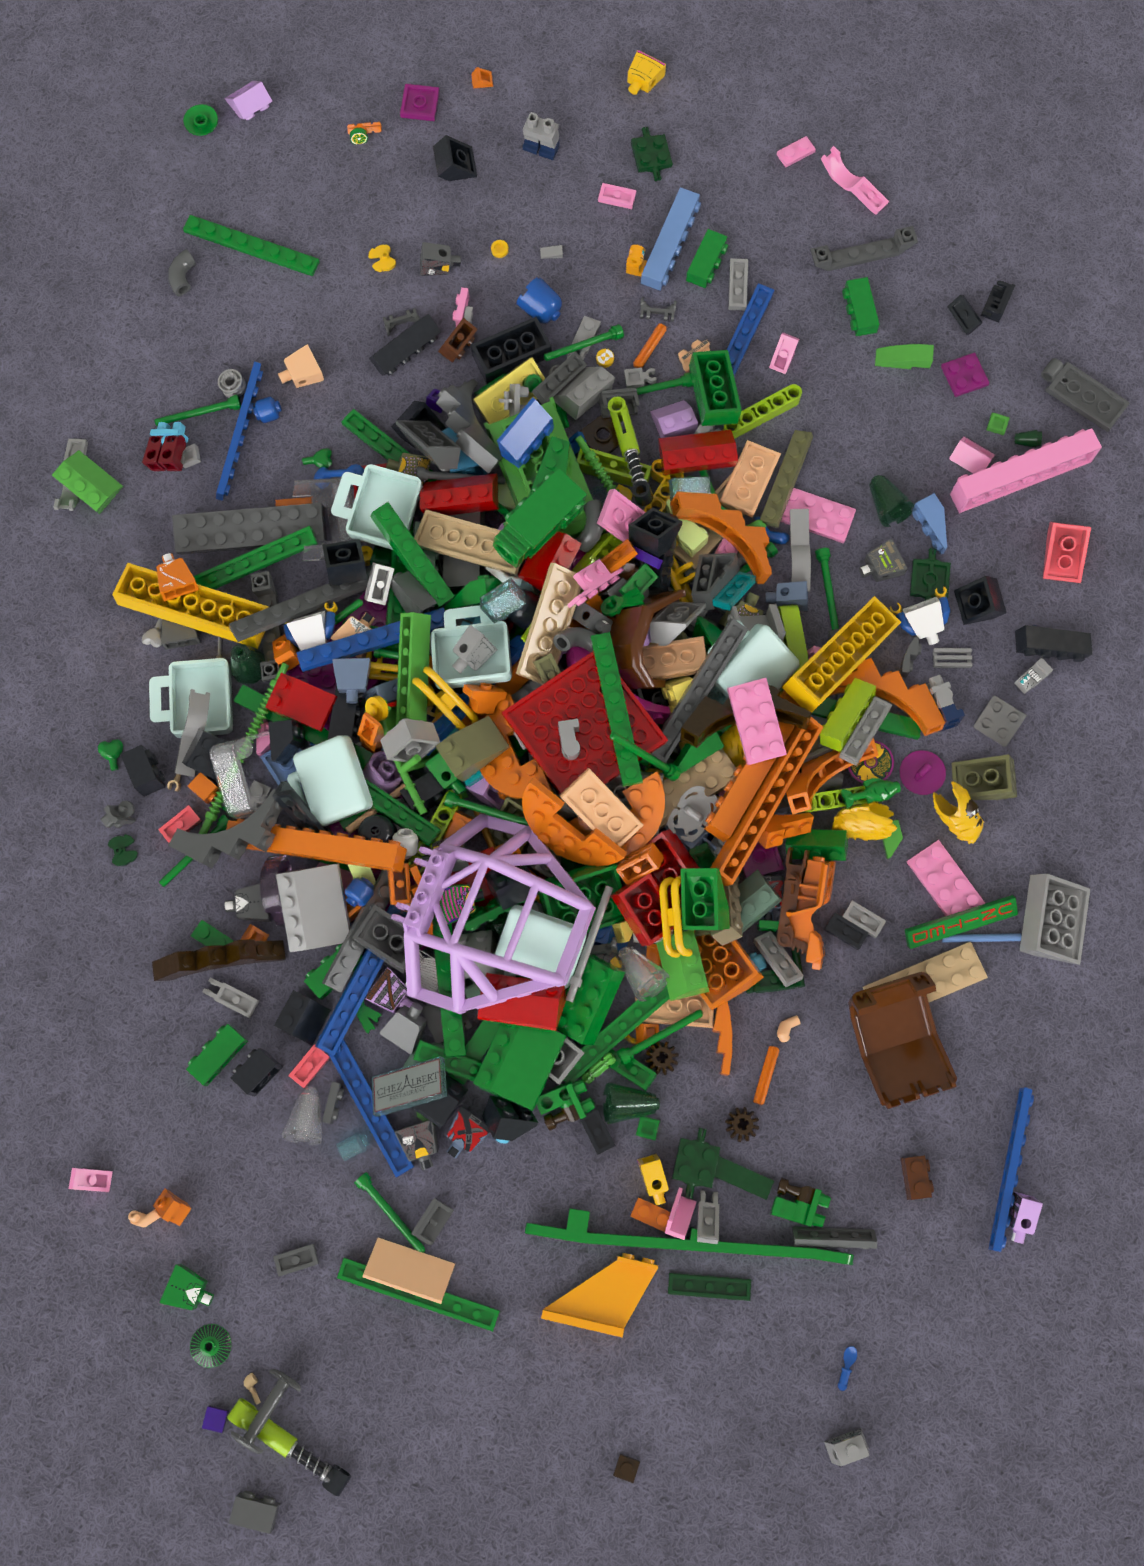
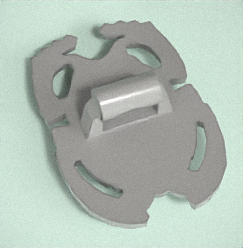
(692, 812)

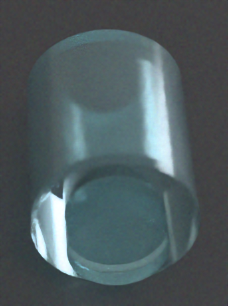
(352, 1146)

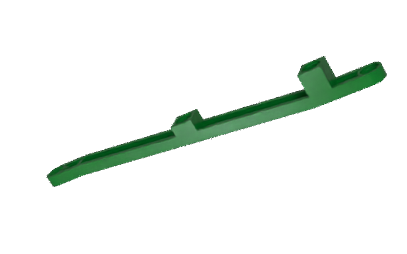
(578, 1225)

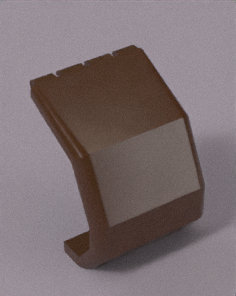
(629, 635)
(900, 1040)

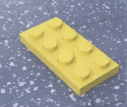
(488, 400)

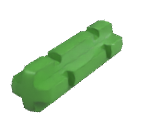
(598, 1068)

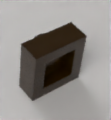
(626, 1468)

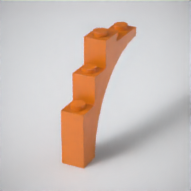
(748, 540)
(914, 701)
(815, 774)
(784, 827)

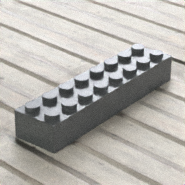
(244, 527)

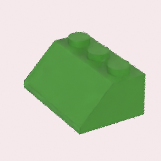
(87, 481)
(685, 973)

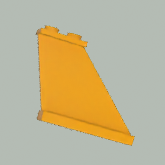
(606, 1298)

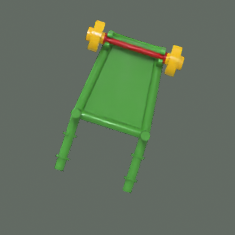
(386, 715)

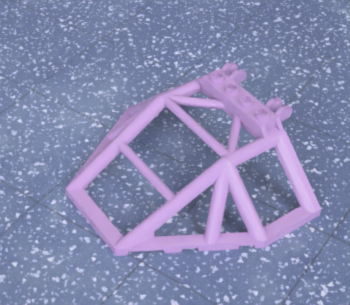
(426, 905)

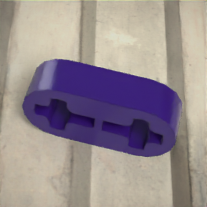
(649, 559)

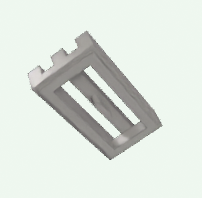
(968, 657)

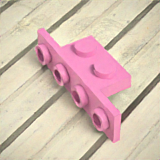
(593, 578)

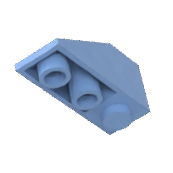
(932, 517)

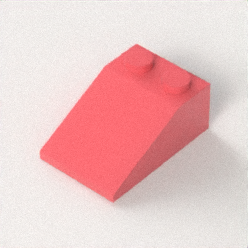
(1066, 551)

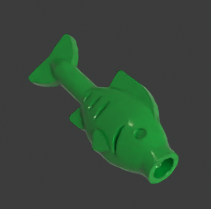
(875, 790)

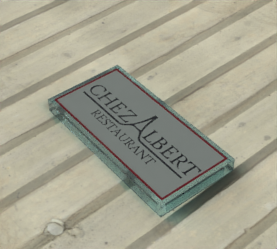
(409, 1086)

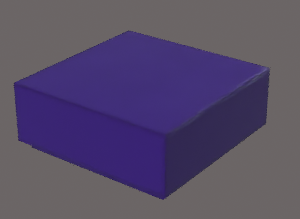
(215, 1419)

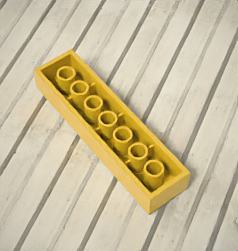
(201, 610)
(841, 655)

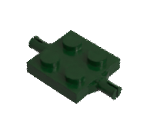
(651, 153)
(929, 575)
(695, 1163)

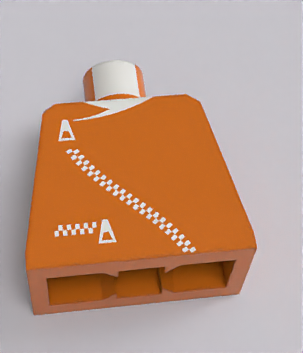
(174, 578)

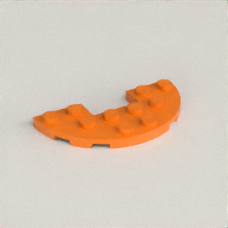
(505, 771)
(648, 807)
(540, 812)

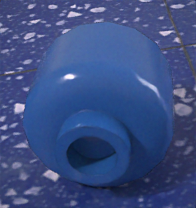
(267, 409)
(359, 892)

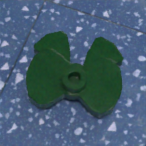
(122, 856)

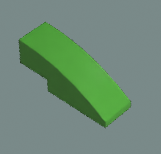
(905, 356)

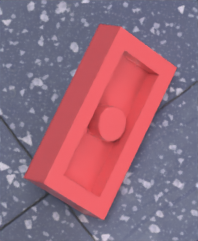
(184, 820)
(309, 1066)

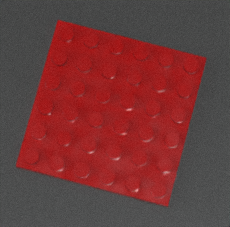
(578, 696)

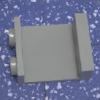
(771, 619)

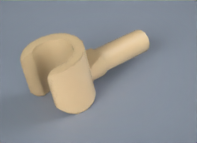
(176, 780)
(249, 1383)

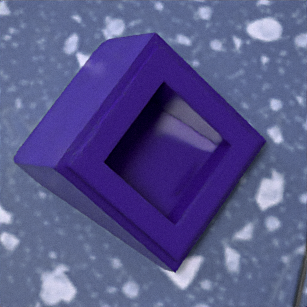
(431, 400)

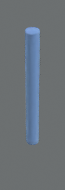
(983, 937)

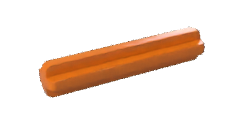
(649, 346)
(766, 1075)

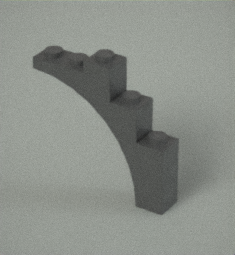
(463, 422)
(233, 841)

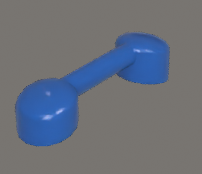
(324, 473)

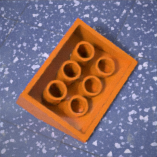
(727, 970)

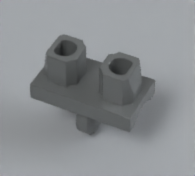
(118, 814)

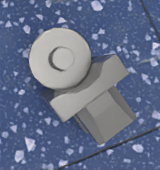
(512, 398)

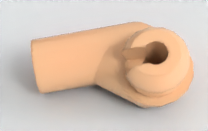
(785, 1027)
(141, 1219)

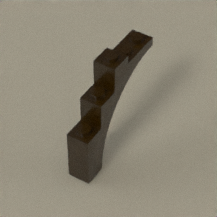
(713, 716)
(217, 956)

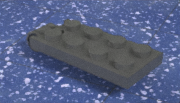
(1083, 394)

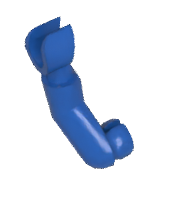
(776, 537)

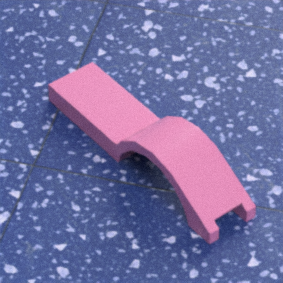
(857, 185)

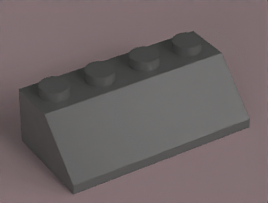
(431, 443)

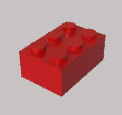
(641, 909)

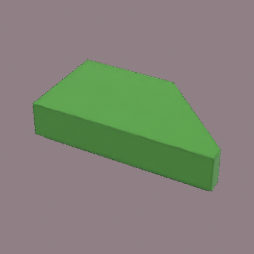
(892, 842)

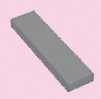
(865, 731)

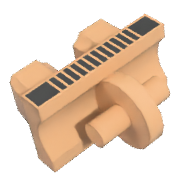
(685, 356)

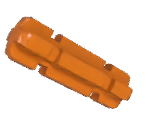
(376, 127)

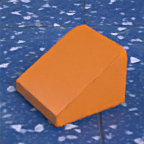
(481, 78)
(254, 933)
(645, 1031)

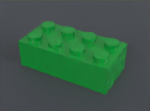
(715, 388)
(592, 1001)

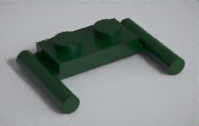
(772, 982)

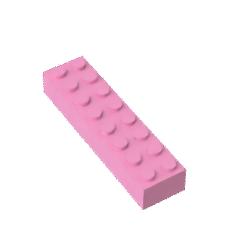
(1025, 470)

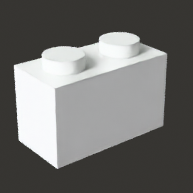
(379, 583)

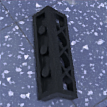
(296, 808)

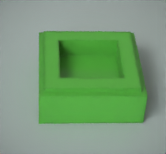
(997, 423)

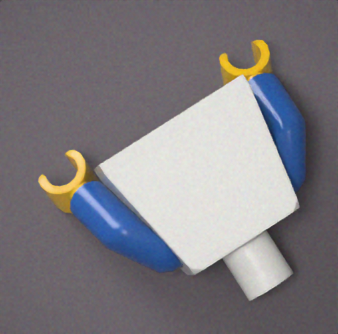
(925, 617)
(311, 629)

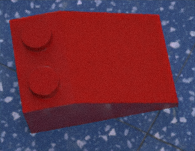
(301, 702)

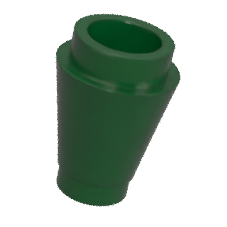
(1029, 438)

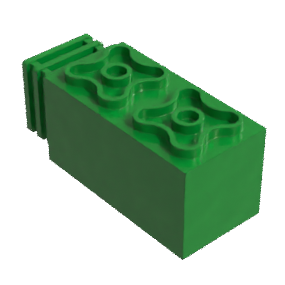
(538, 518)

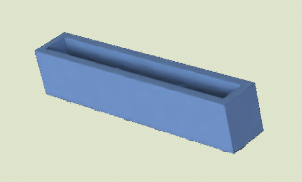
(670, 238)

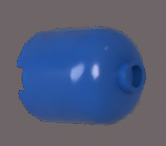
(540, 301)

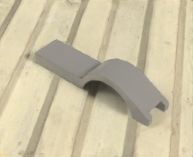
(68, 499)
(800, 546)
(195, 719)

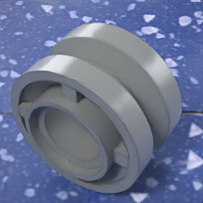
(227, 378)

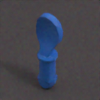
(849, 1357)

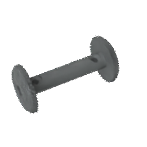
(265, 1411)

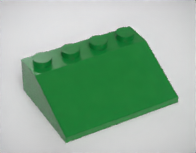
(592, 883)
(519, 1063)

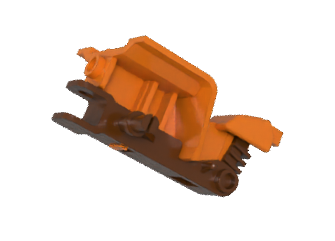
(802, 896)

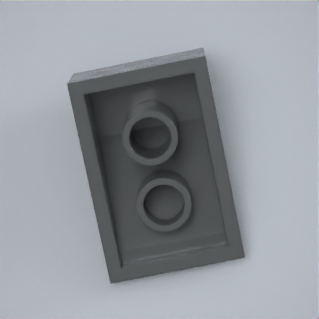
(383, 938)

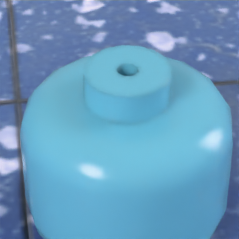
(758, 960)

